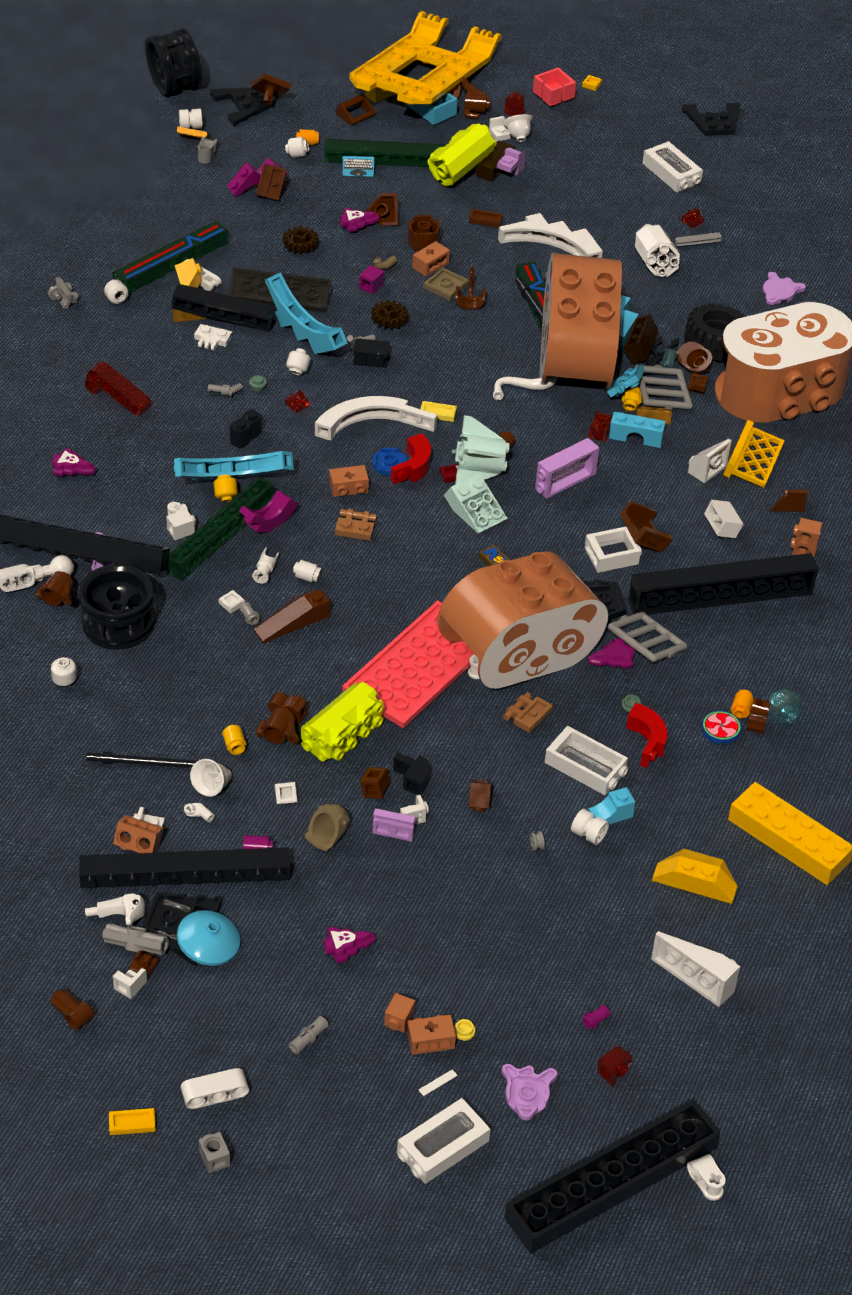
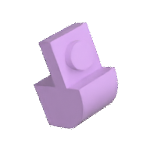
(512, 161)

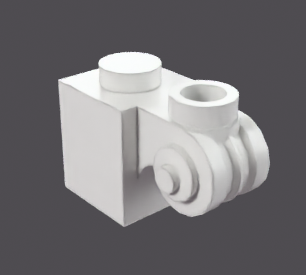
(179, 521)

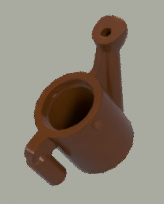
(475, 101)
(56, 589)
(278, 727)

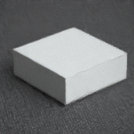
(231, 601)

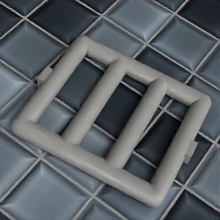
(658, 369)
(643, 647)

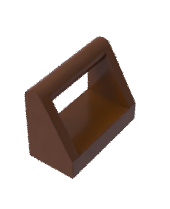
(358, 101)

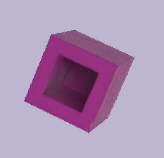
(371, 279)

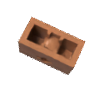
(431, 258)
(348, 480)
(431, 1034)

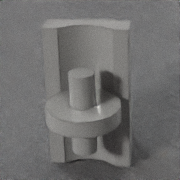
(63, 293)

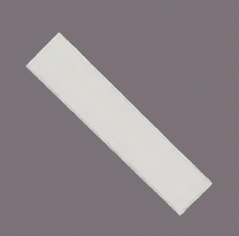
(437, 1082)

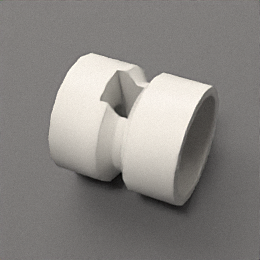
(190, 119)
(587, 825)

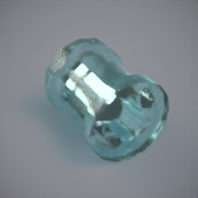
(669, 358)

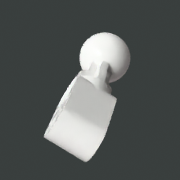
(35, 573)

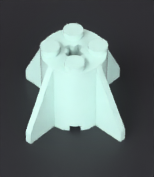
(479, 451)

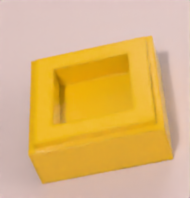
(592, 83)

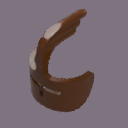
(463, 301)

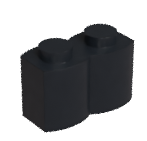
(245, 428)

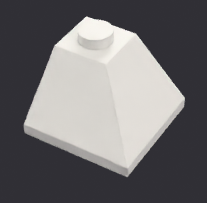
(710, 461)

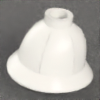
(519, 126)
(209, 777)

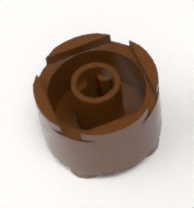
(423, 232)

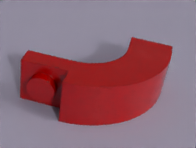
(417, 467)
(652, 727)

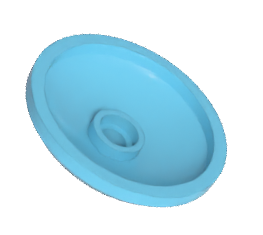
(208, 945)

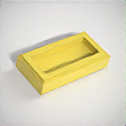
(443, 411)

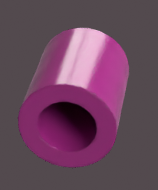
(257, 842)

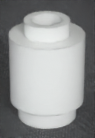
(307, 571)

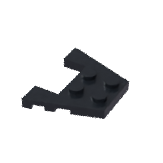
(246, 100)
(714, 123)
(609, 595)
(168, 912)

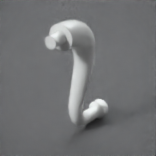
(532, 384)

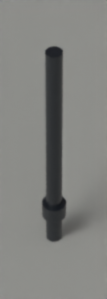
(525, 290)
(108, 757)

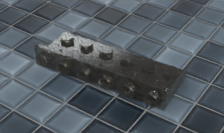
(309, 291)

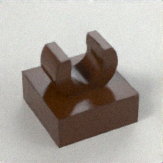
(697, 382)
(144, 961)

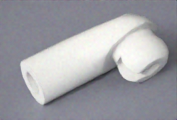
(198, 810)

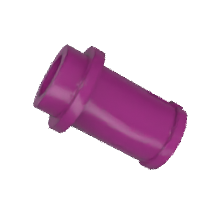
(591, 1019)

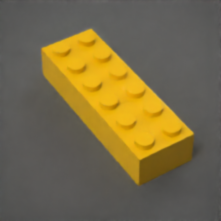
(791, 833)

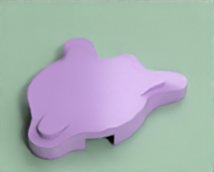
(780, 289)
(527, 1091)

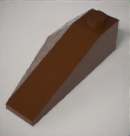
(295, 614)

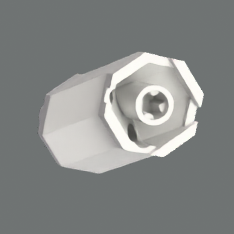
(657, 250)

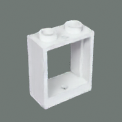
(615, 560)

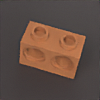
(807, 537)
(139, 831)

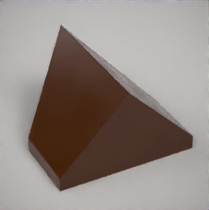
(387, 209)
(791, 501)

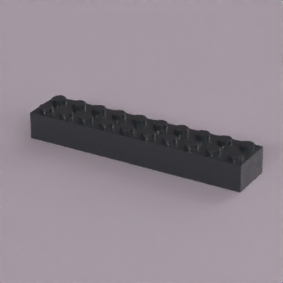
(723, 584)
(611, 1176)

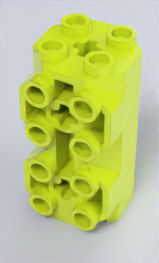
(461, 154)
(339, 723)

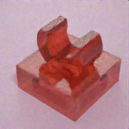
(693, 218)
(297, 401)

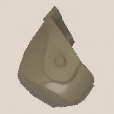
(327, 826)

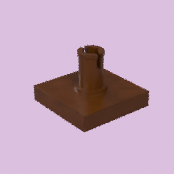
(270, 87)

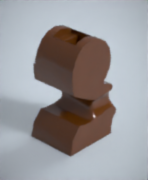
(296, 705)
(758, 716)

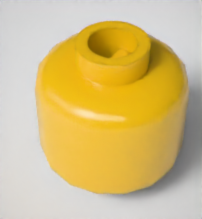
(225, 488)

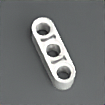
(214, 1088)

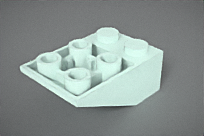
(475, 503)

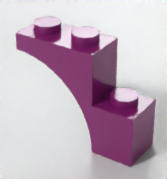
(248, 176)

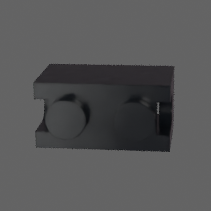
(371, 353)

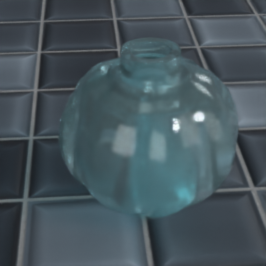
(785, 703)

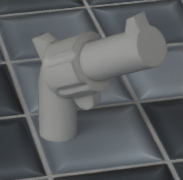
(351, 339)
(225, 389)

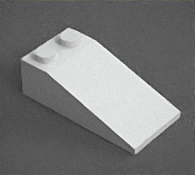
(697, 966)

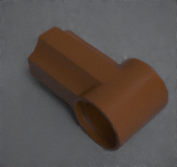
(75, 1012)

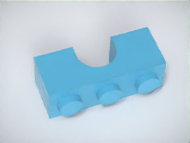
(649, 428)

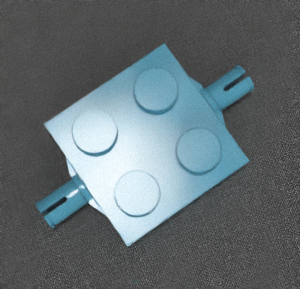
(628, 379)

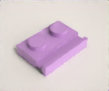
(393, 825)

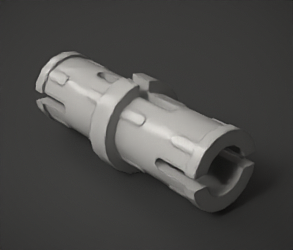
(308, 1035)

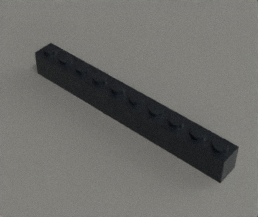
(83, 544)
(184, 867)

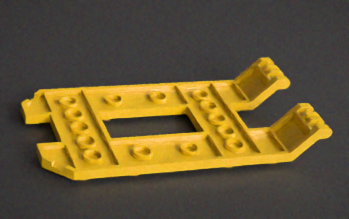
(420, 45)

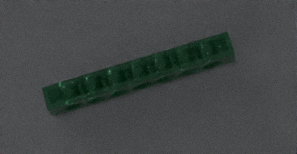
(218, 529)

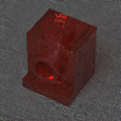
(514, 104)
(600, 426)
(614, 1064)

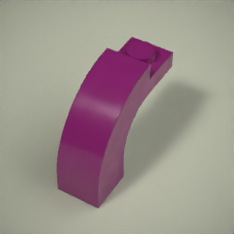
(271, 515)

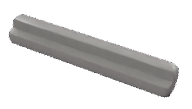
(698, 239)

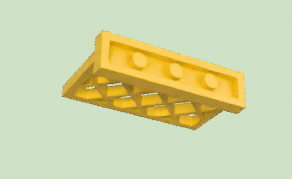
(739, 454)

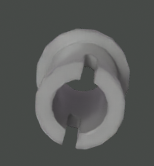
(251, 616)

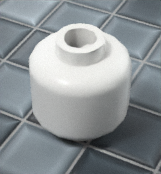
(297, 147)
(116, 291)
(298, 362)
(63, 671)

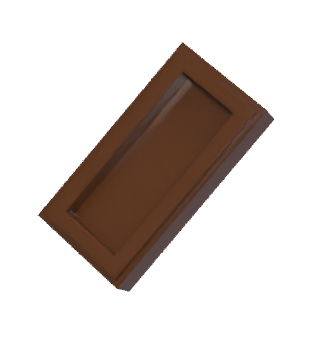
(485, 218)

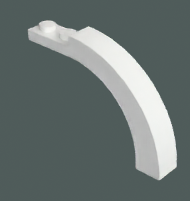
(372, 408)

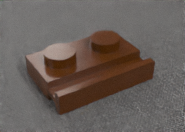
(271, 182)

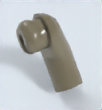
(384, 264)

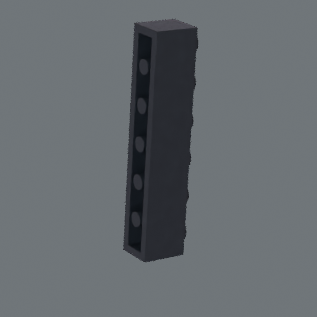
(223, 307)

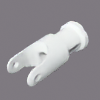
(264, 567)

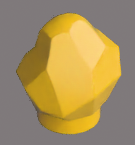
(631, 399)

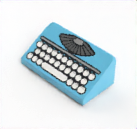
(358, 166)

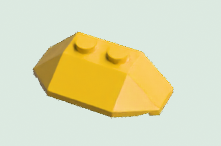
(697, 874)

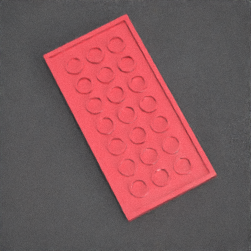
(414, 668)

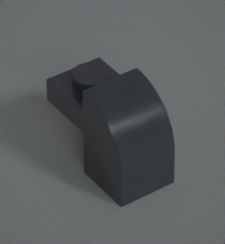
(414, 771)

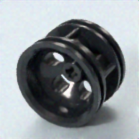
(173, 61)
(118, 625)

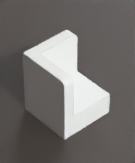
(129, 983)

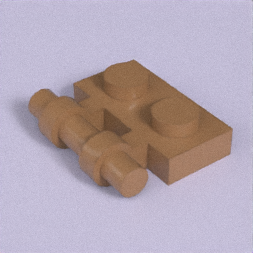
(354, 528)
(531, 715)

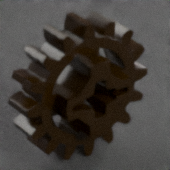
(300, 239)
(389, 314)

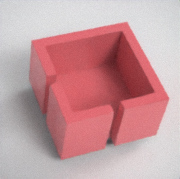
(554, 86)

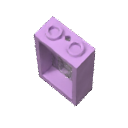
(567, 468)

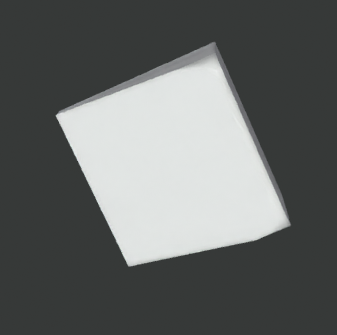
(285, 793)

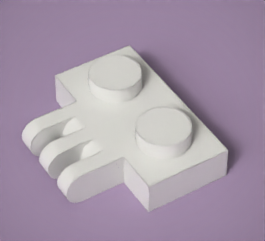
(212, 337)

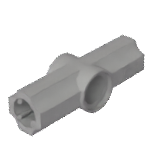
(135, 939)

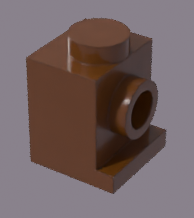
(374, 782)

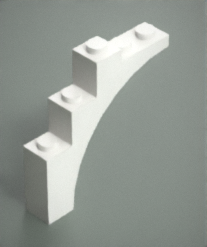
(555, 234)

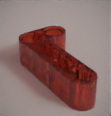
(117, 386)

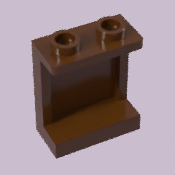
(640, 526)

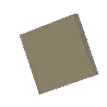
(445, 282)

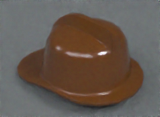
(695, 357)

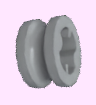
(537, 841)

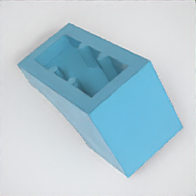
(615, 807)

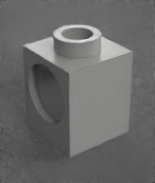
(214, 1160)

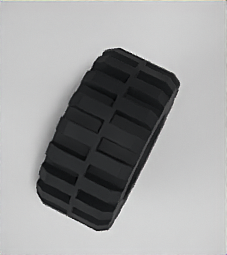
(707, 325)

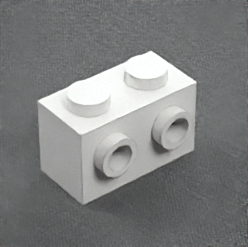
(723, 519)

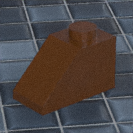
(479, 795)

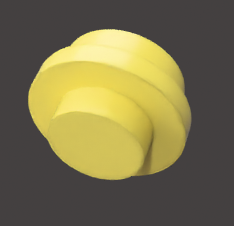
(464, 1030)

